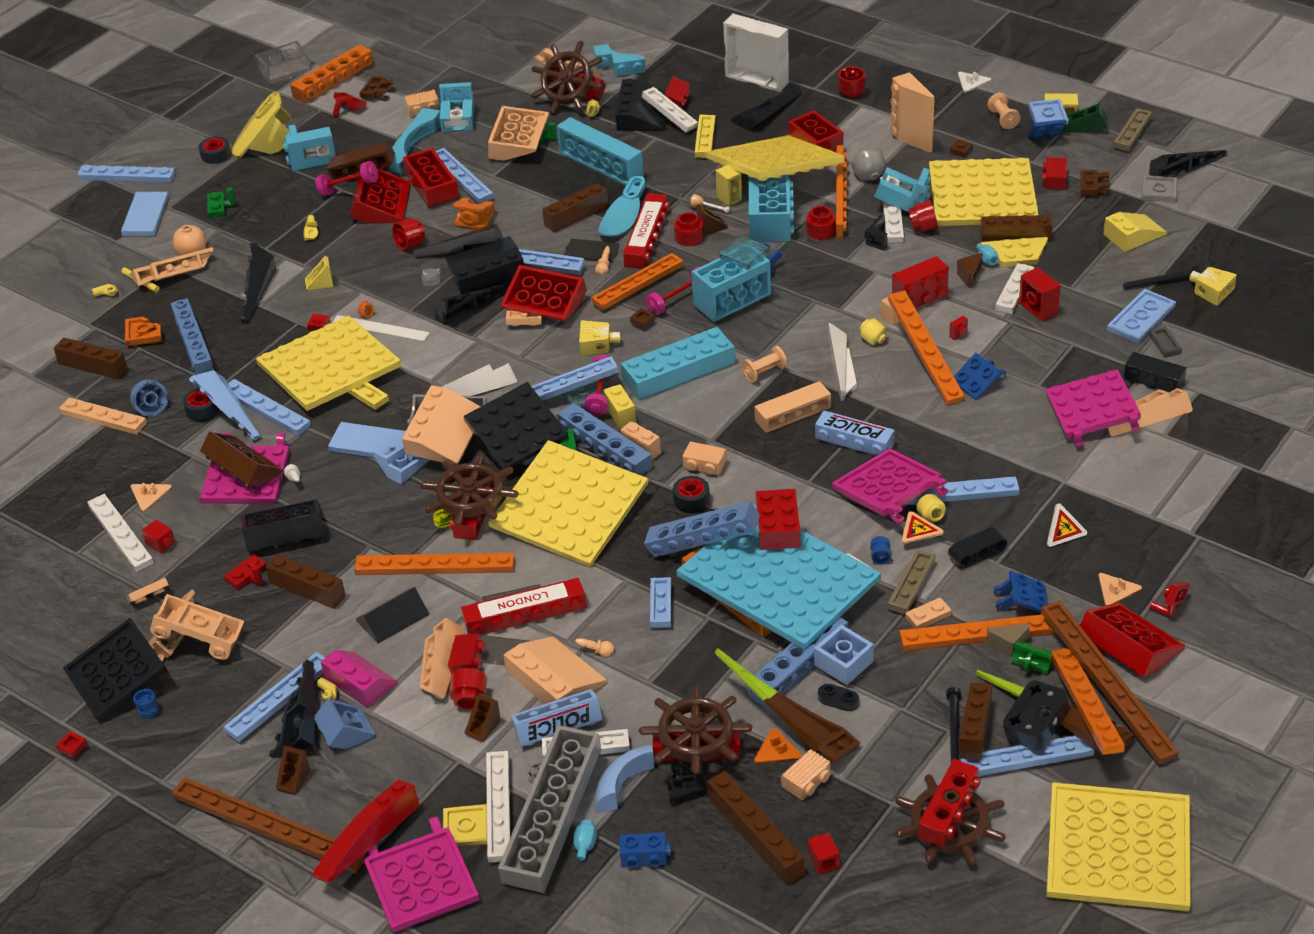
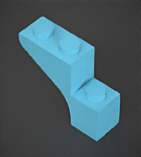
(620, 62)

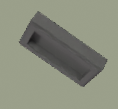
(1165, 342)

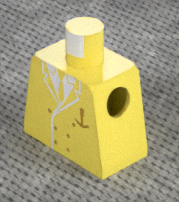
(1213, 284)
(596, 338)

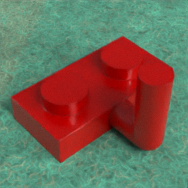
(347, 99)
(245, 572)
(1174, 595)

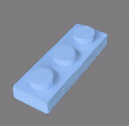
(660, 602)

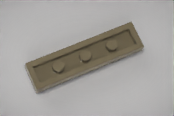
(1132, 129)
(911, 581)

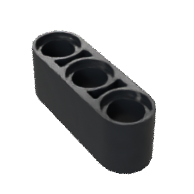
(977, 547)

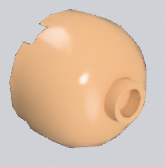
(189, 240)

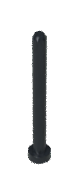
(1159, 279)
(954, 695)

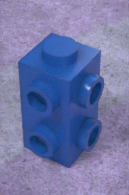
(644, 850)

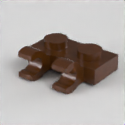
(377, 87)
(1089, 182)

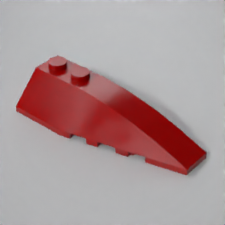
(367, 829)

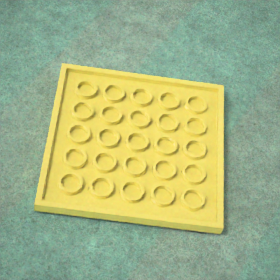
(775, 157)
(981, 188)
(328, 362)
(569, 503)
(1119, 847)

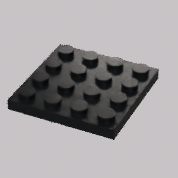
(515, 426)
(115, 669)

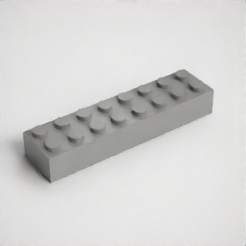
(550, 809)

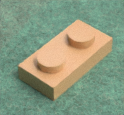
(517, 318)
(139, 595)
(928, 613)

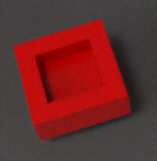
(318, 321)
(958, 327)
(71, 744)

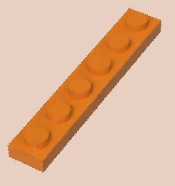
(637, 281)

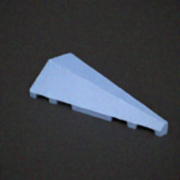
(223, 397)
(397, 464)

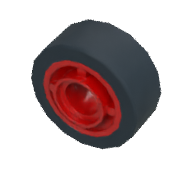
(214, 150)
(199, 405)
(691, 493)

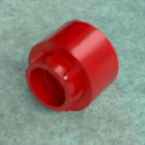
(851, 81)
(923, 217)
(820, 223)
(688, 229)
(408, 233)
(465, 687)

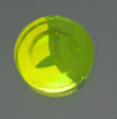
(442, 518)

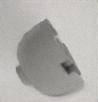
(869, 164)

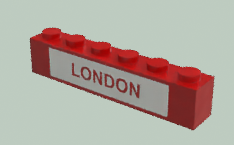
(646, 231)
(524, 607)

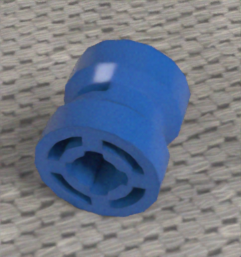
(880, 550)
(146, 703)

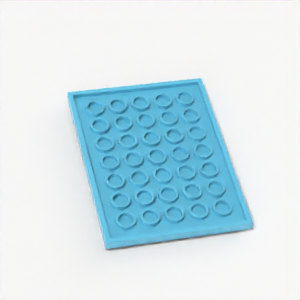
(783, 589)

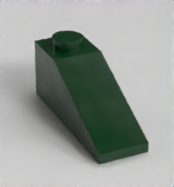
(1087, 120)

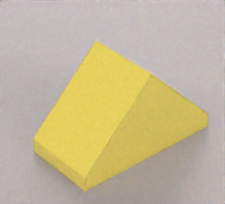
(320, 276)

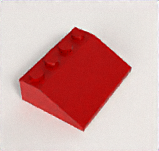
(381, 200)
(544, 293)
(1130, 638)

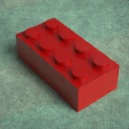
(430, 177)

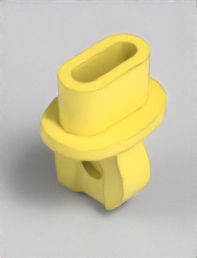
(592, 108)
(310, 229)

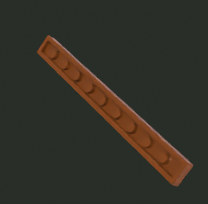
(1110, 683)
(257, 820)

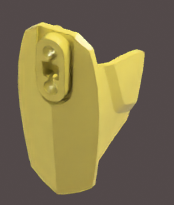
(264, 129)

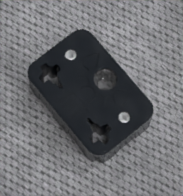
(1036, 715)

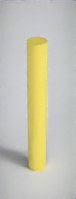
(149, 285)

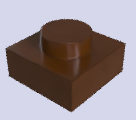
(961, 148)
(642, 318)

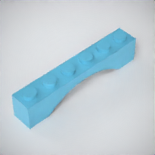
(424, 124)

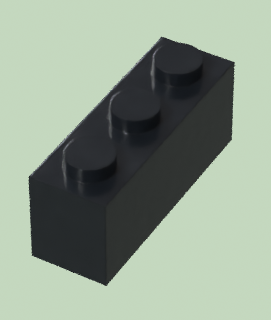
(1154, 372)

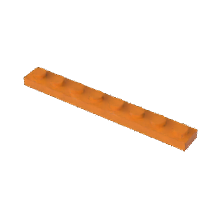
(841, 194)
(926, 348)
(434, 563)
(968, 632)
(1087, 702)

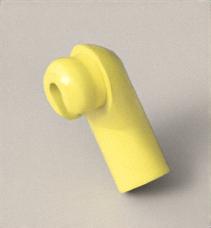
(107, 289)
(329, 688)

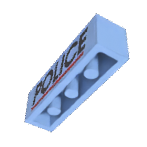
(853, 433)
(542, 720)

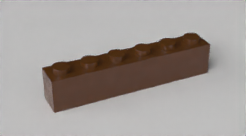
(756, 827)

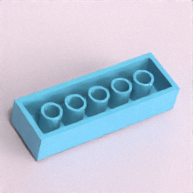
(599, 151)
(677, 363)

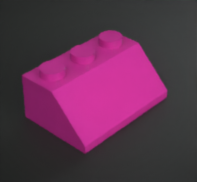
(356, 676)

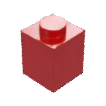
(158, 536)
(823, 853)

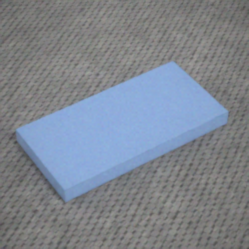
(145, 214)
(1141, 316)
(364, 439)

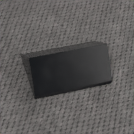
(393, 615)

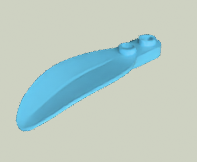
(624, 210)

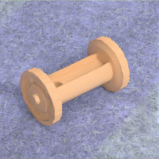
(1008, 117)
(752, 369)

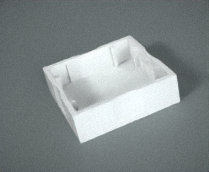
(756, 52)

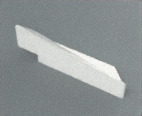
(841, 361)
(482, 380)

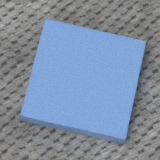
(1047, 111)

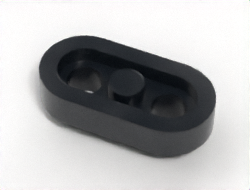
(838, 697)

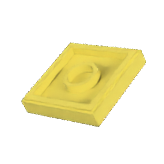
(467, 824)

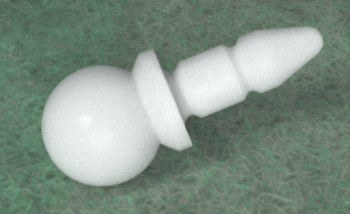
(292, 472)

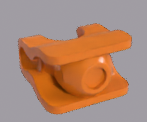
(473, 215)

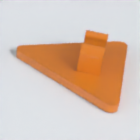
(776, 749)

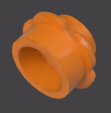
(368, 311)

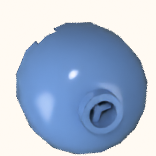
(149, 397)

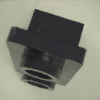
(874, 234)

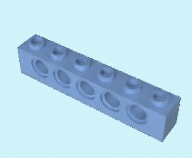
(191, 336)
(605, 440)
(702, 529)
(790, 665)

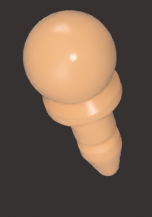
(603, 263)
(603, 648)

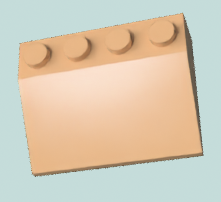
(912, 112)
(516, 132)
(439, 427)
(551, 670)

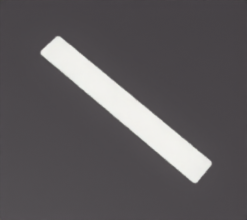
(389, 329)

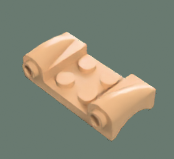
(197, 622)

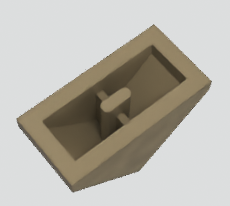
(1004, 637)

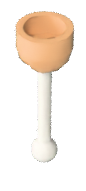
(696, 199)

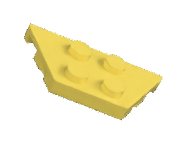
(1019, 251)

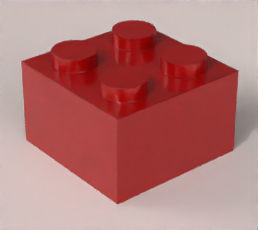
(1039, 294)

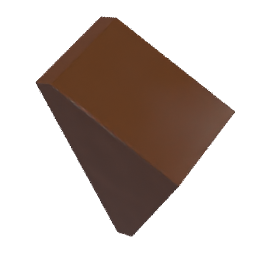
(711, 221)
(969, 268)
(483, 718)
(292, 770)

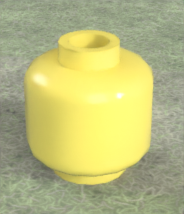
(873, 331)
(931, 508)

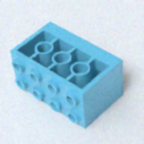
(771, 209)
(726, 288)

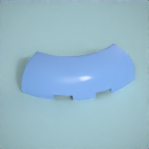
(624, 767)

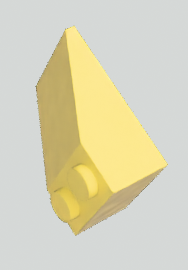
(1131, 230)

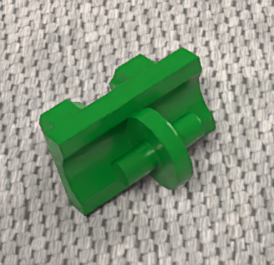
(1032, 657)

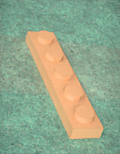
(102, 415)

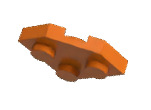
(141, 331)

